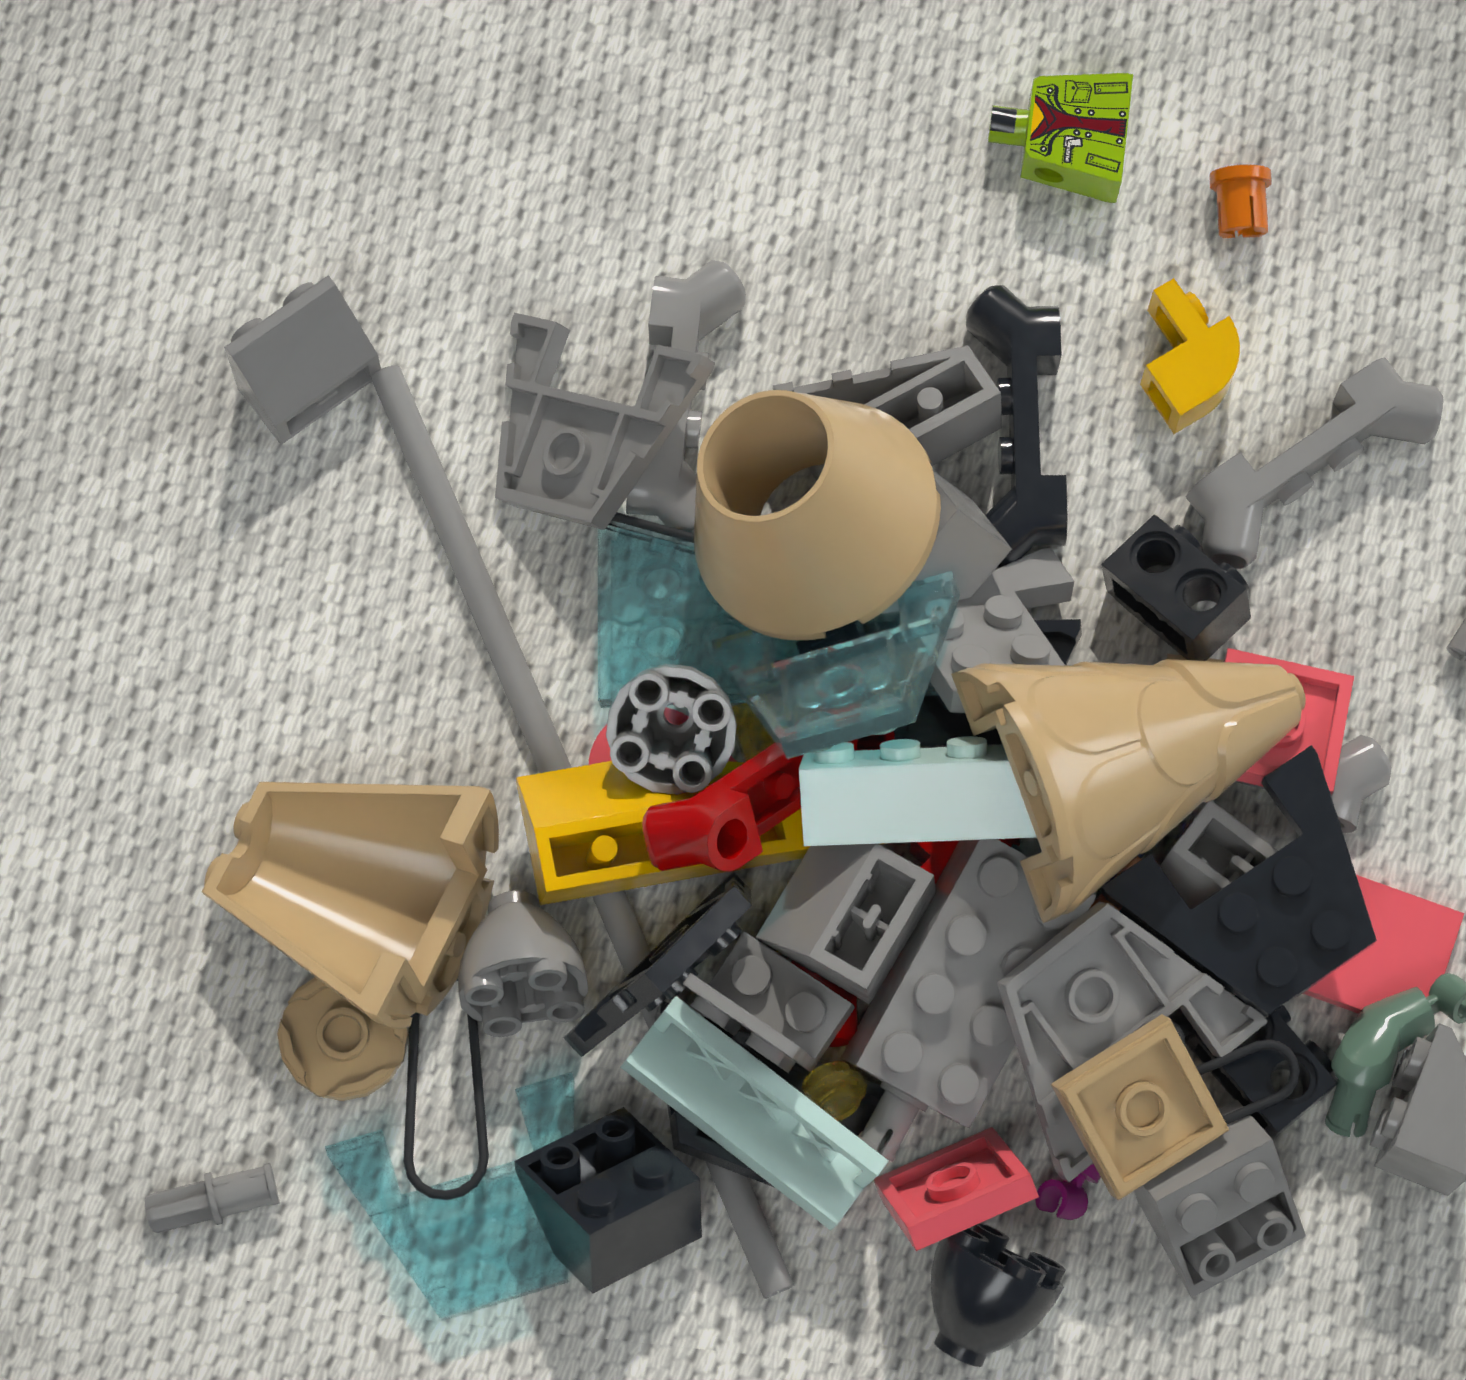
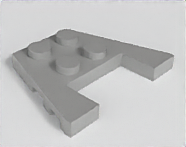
(581, 452)
(996, 622)
(1092, 991)

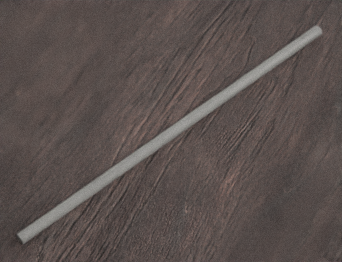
(549, 756)

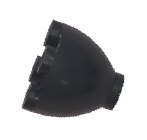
(988, 1293)

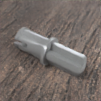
(211, 1199)

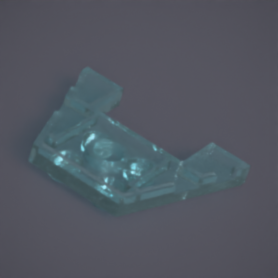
(846, 687)
(473, 1246)

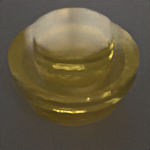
(835, 1089)

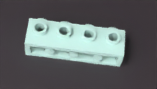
(911, 794)

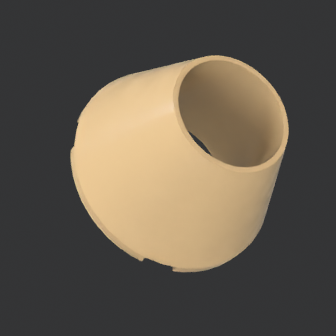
(837, 549)

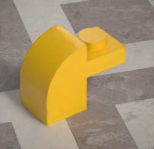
(1199, 367)

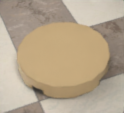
(352, 1057)

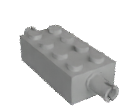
(939, 1017)

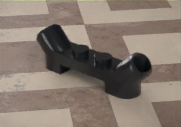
(1029, 346)

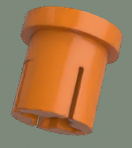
(1241, 199)

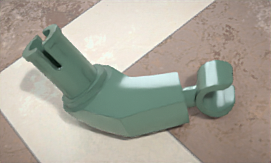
(1372, 1045)

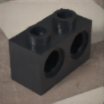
(1166, 598)
(1250, 1076)

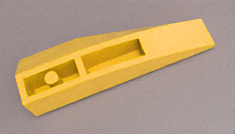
(590, 835)

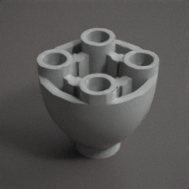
(651, 747)
(520, 965)

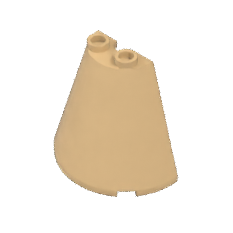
(363, 885)

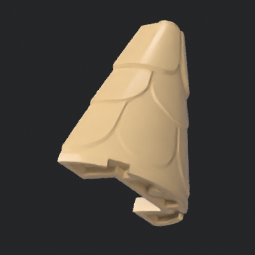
(1122, 753)

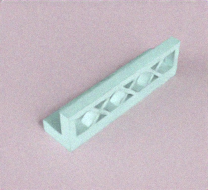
(753, 1113)

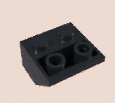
(611, 1199)

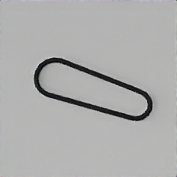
(411, 1108)

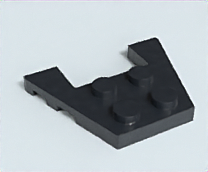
(1278, 922)

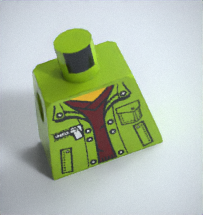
(1071, 132)

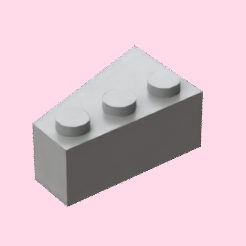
(936, 395)

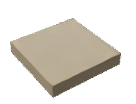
(1140, 1107)

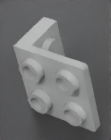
(781, 1005)

